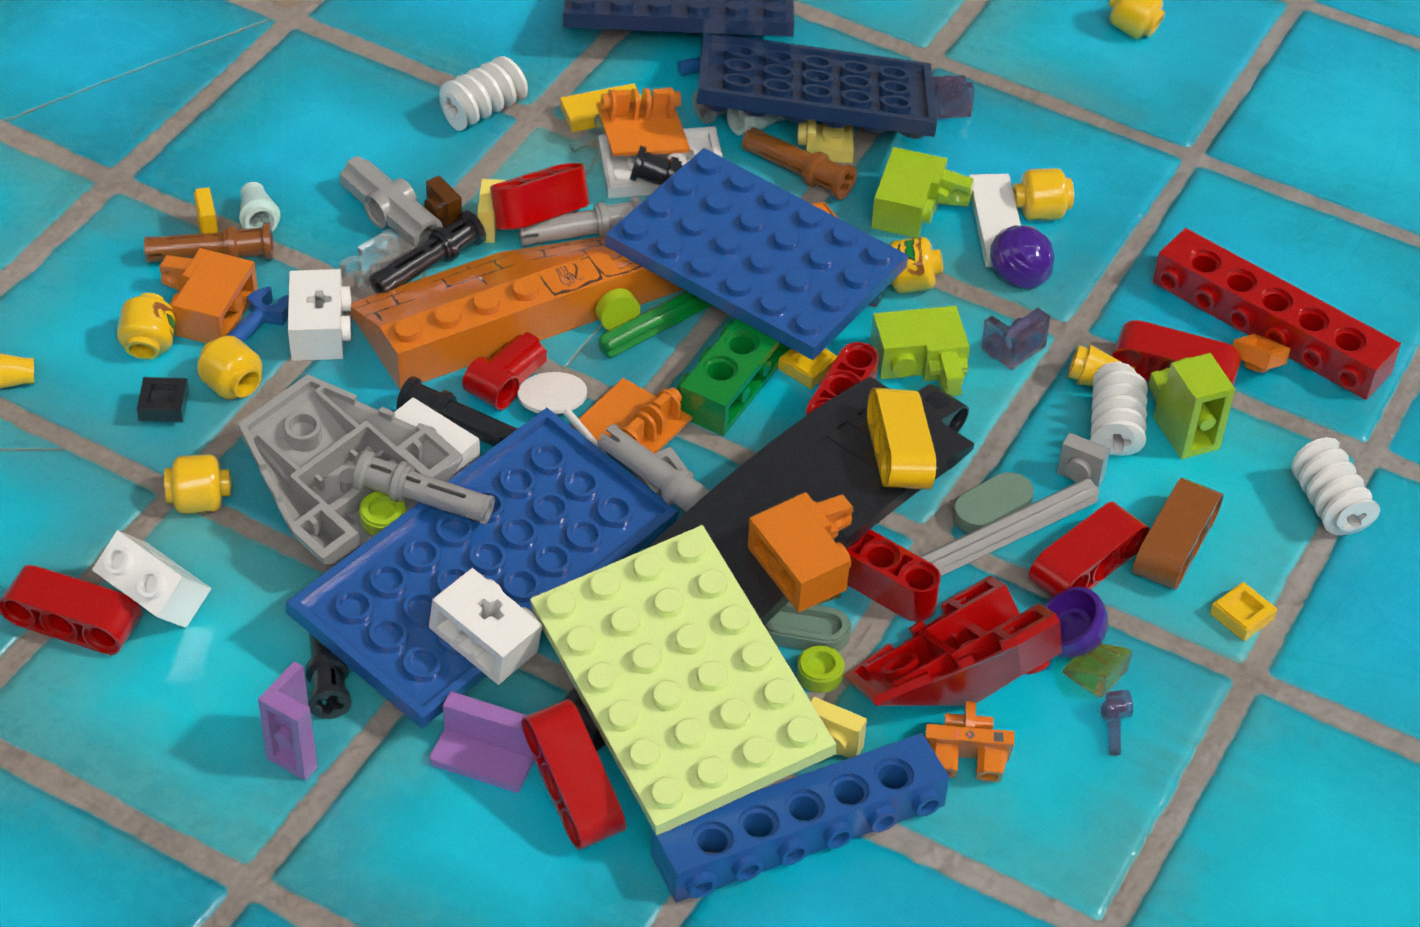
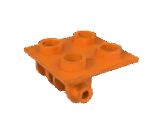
(642, 122)
(639, 414)

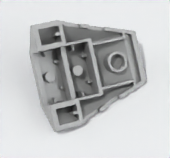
(309, 452)

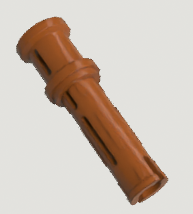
(813, 167)
(232, 241)

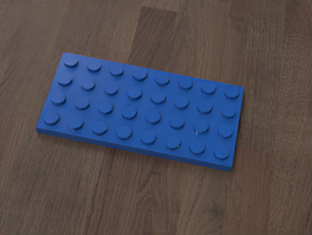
(553, 519)

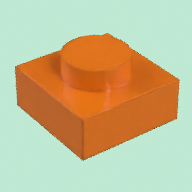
(1261, 353)

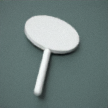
(559, 393)

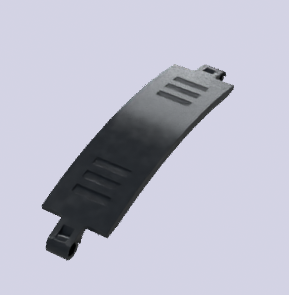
(818, 455)

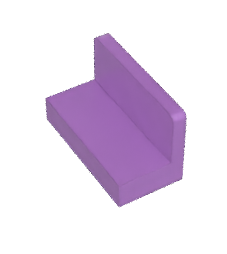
(288, 723)
(483, 743)

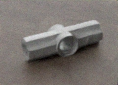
(388, 201)

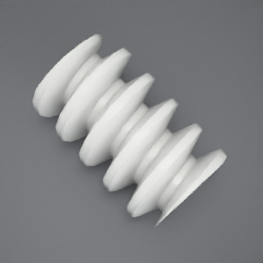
(482, 92)
(1119, 409)
(1334, 487)

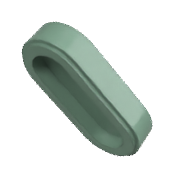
(992, 501)
(810, 627)

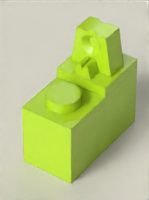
(913, 189)
(924, 344)
(1192, 404)

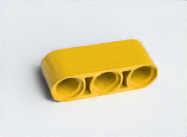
(901, 438)

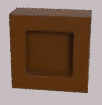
(442, 201)

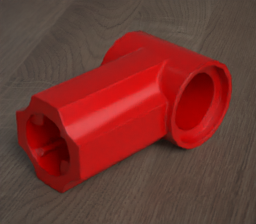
(500, 377)

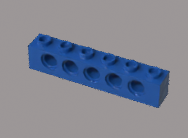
(819, 798)

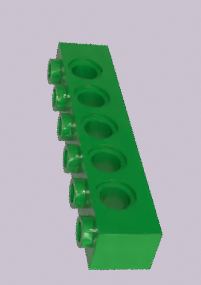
(729, 376)

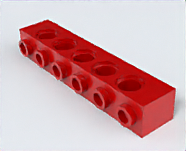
(1274, 309)

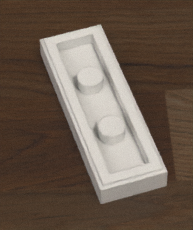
(993, 208)

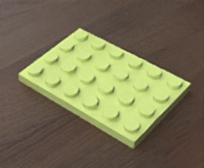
(682, 679)

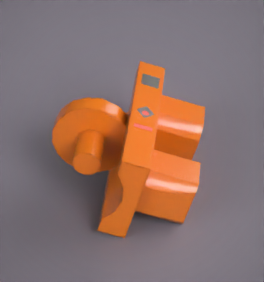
(974, 738)

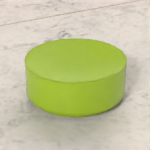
(617, 308)
(379, 512)
(820, 669)

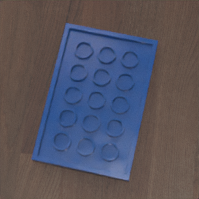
(757, 252)

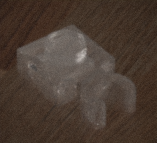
(373, 256)

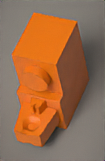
(210, 294)
(799, 548)

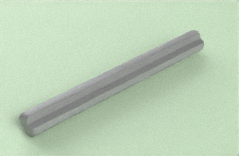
(1013, 526)

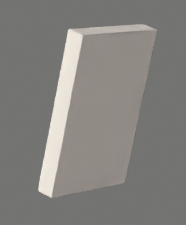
(618, 168)

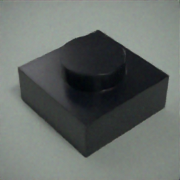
(163, 399)

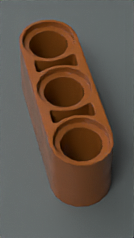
(1177, 533)

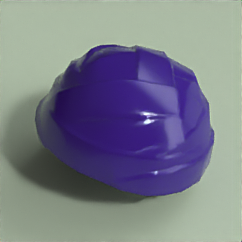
(1022, 256)
(1081, 620)

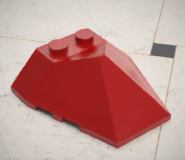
(963, 652)

